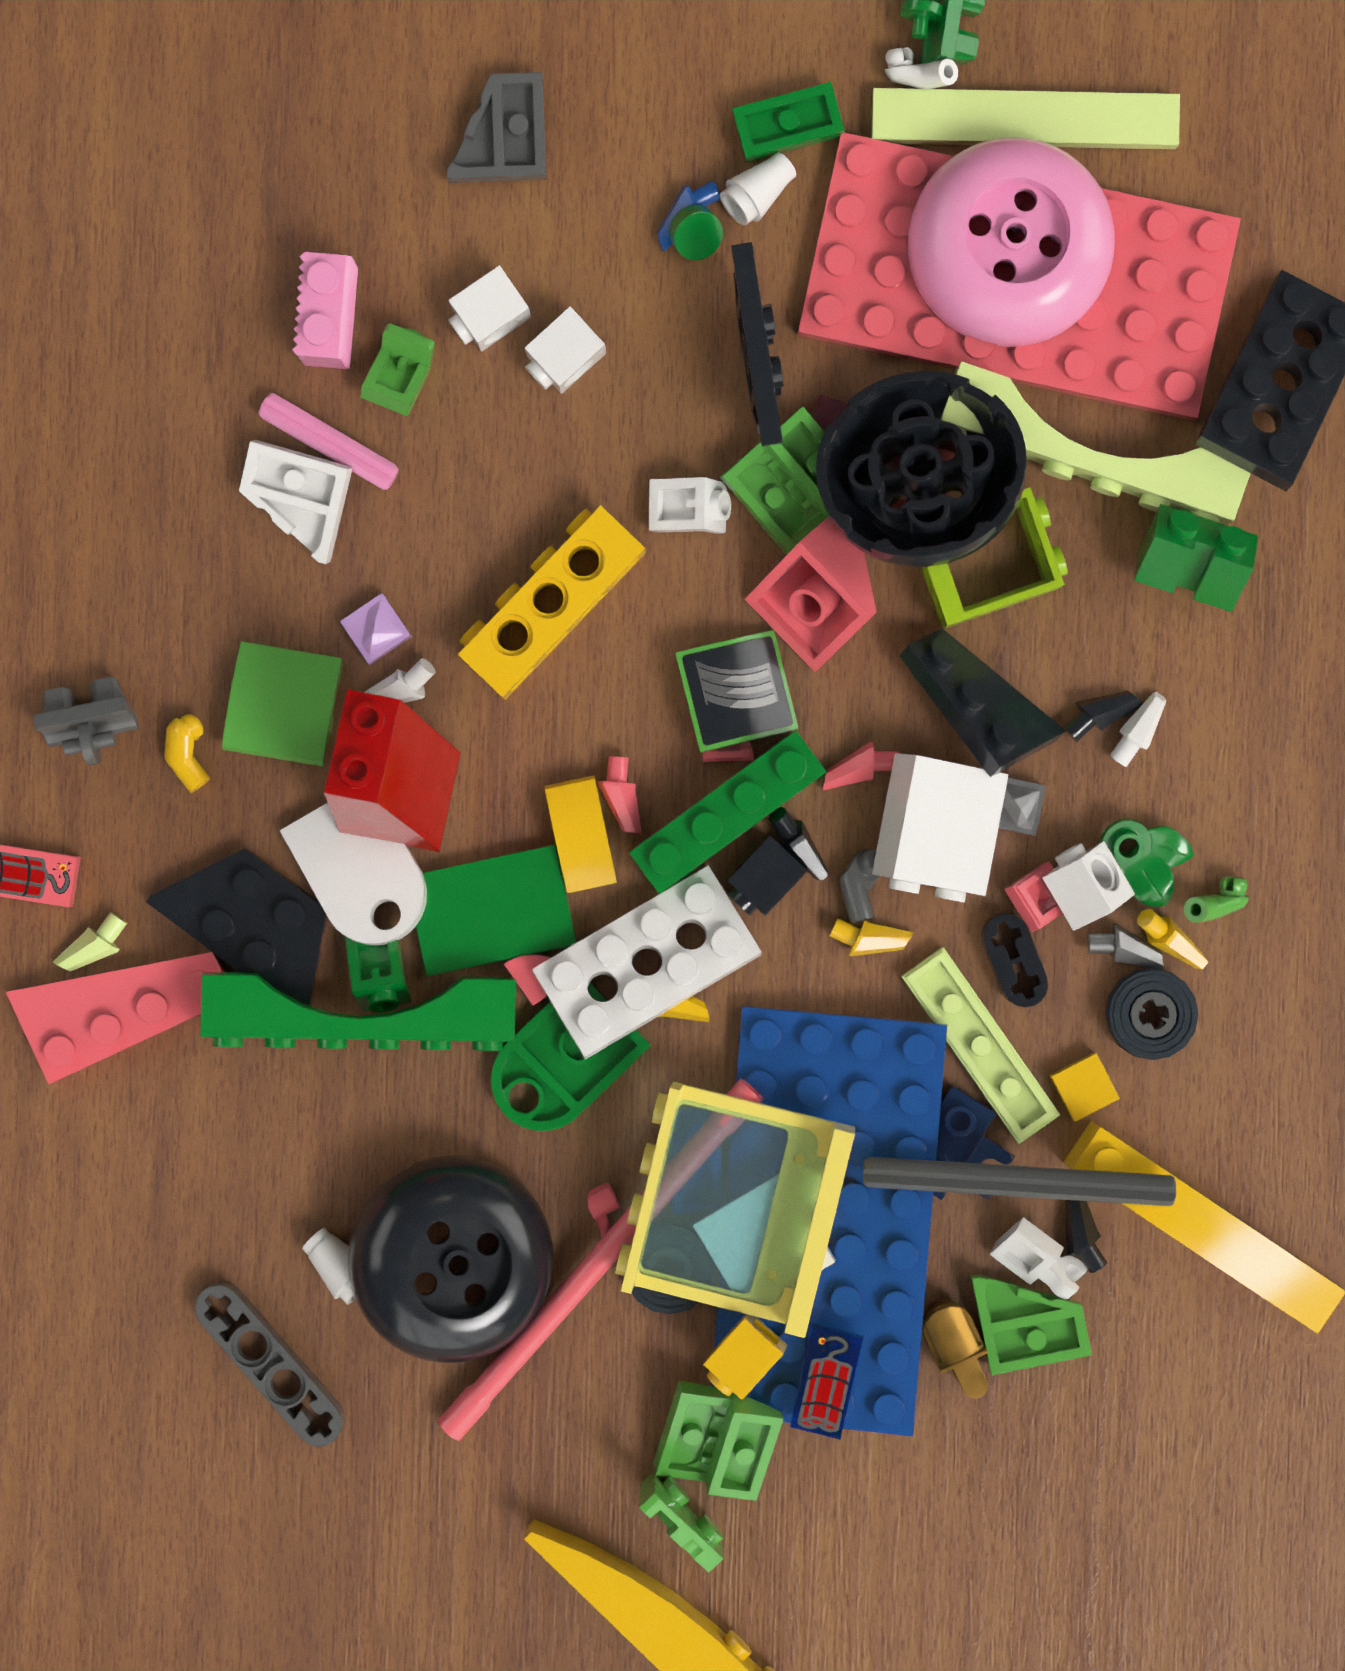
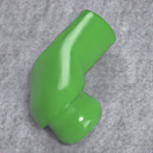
(1213, 906)

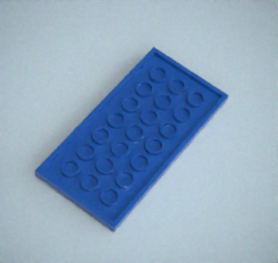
(888, 1086)

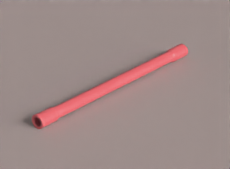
(477, 1397)

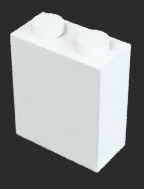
(939, 827)

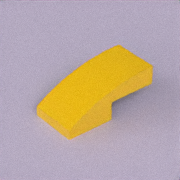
(580, 834)

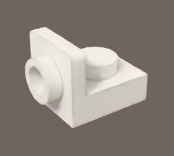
(688, 505)

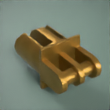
(956, 1344)

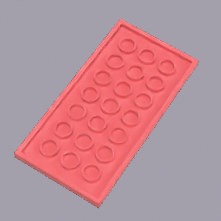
(1135, 347)

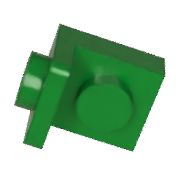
(377, 975)

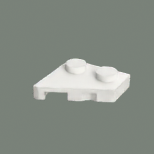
(298, 492)

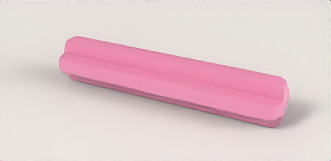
(328, 441)

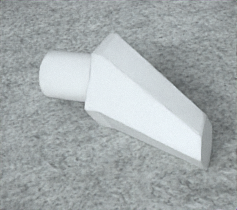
(405, 685)
(1139, 729)

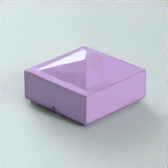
(376, 629)

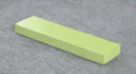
(980, 1045)

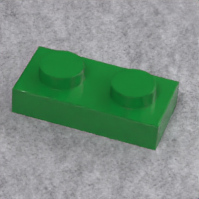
(788, 122)

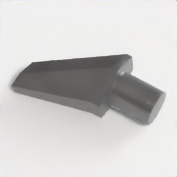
(1125, 948)

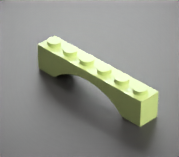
(1185, 481)

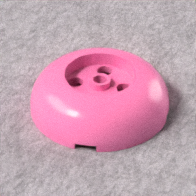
(957, 267)

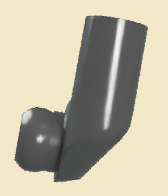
(855, 884)

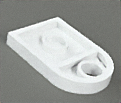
(356, 876)

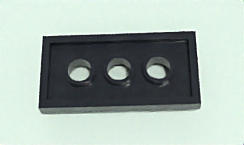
(1251, 386)

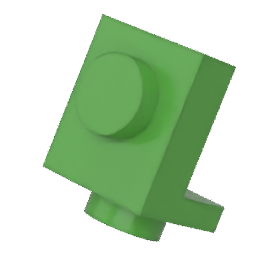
(399, 369)

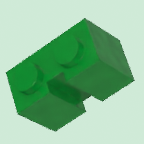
(1196, 556)

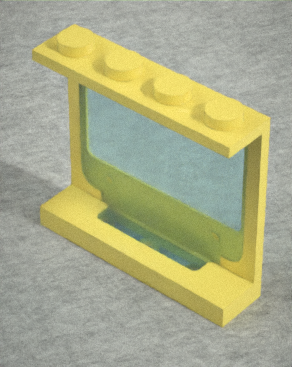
(736, 1205)

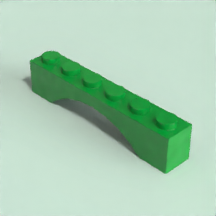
(249, 1007)

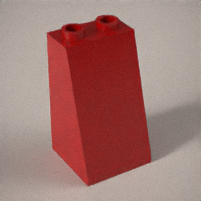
(390, 773)

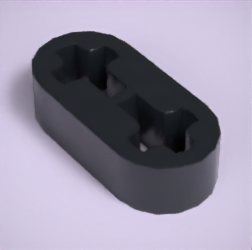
(1025, 954)

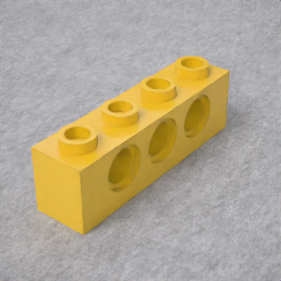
(617, 555)

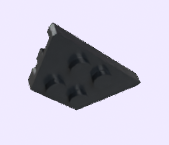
(756, 333)
(251, 920)

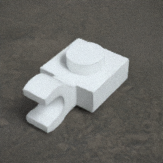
(1036, 1255)

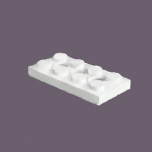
(653, 927)

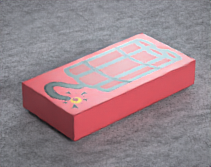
(38, 875)

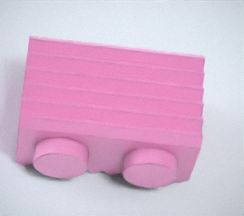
(326, 310)

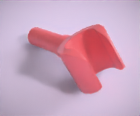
(600, 1203)

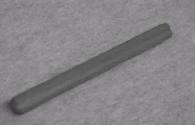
(1019, 1181)

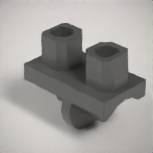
(88, 725)

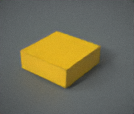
(1084, 1086)

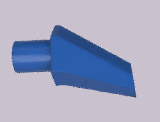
(702, 196)

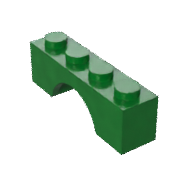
(727, 812)

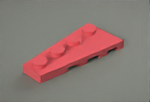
(105, 1013)

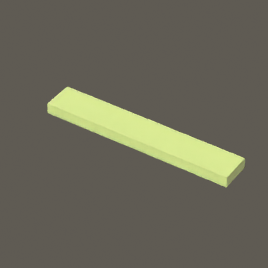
(1044, 116)

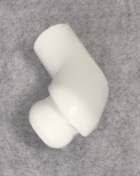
(919, 76)

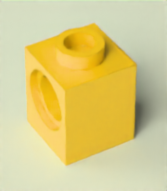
(744, 1357)

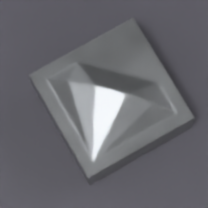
(1022, 806)

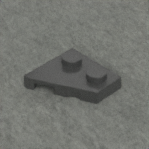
(505, 133)

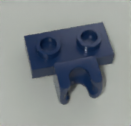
(962, 1133)

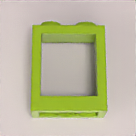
(1048, 561)

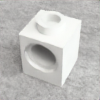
(488, 310)
(563, 351)
(1087, 884)

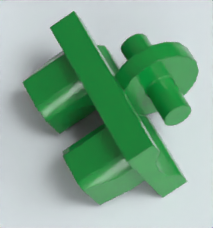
(938, 26)

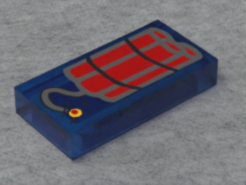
(826, 1381)

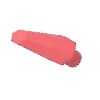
(858, 767)
(621, 795)

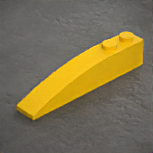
(1216, 1234)
(641, 1608)

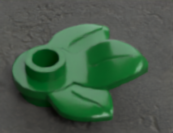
(1150, 859)

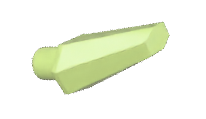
(92, 944)

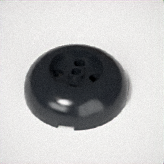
(903, 419)
(393, 1248)

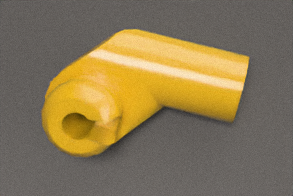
(179, 751)

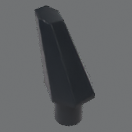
(1100, 713)
(797, 842)
(1082, 1235)

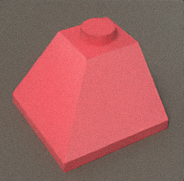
(817, 595)

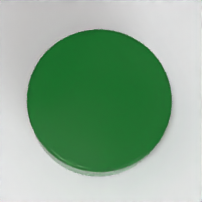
(696, 232)

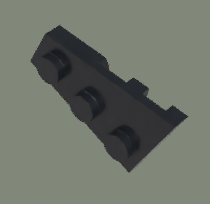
(978, 703)

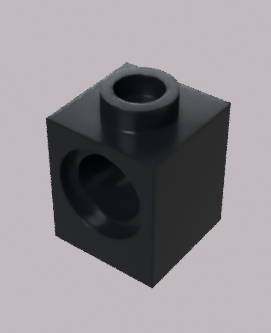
(765, 877)

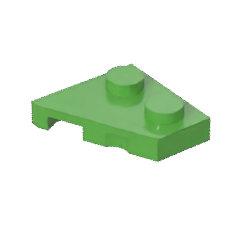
(1027, 1326)
(694, 1534)

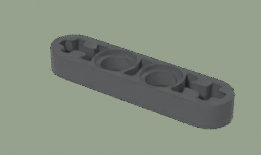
(262, 1369)

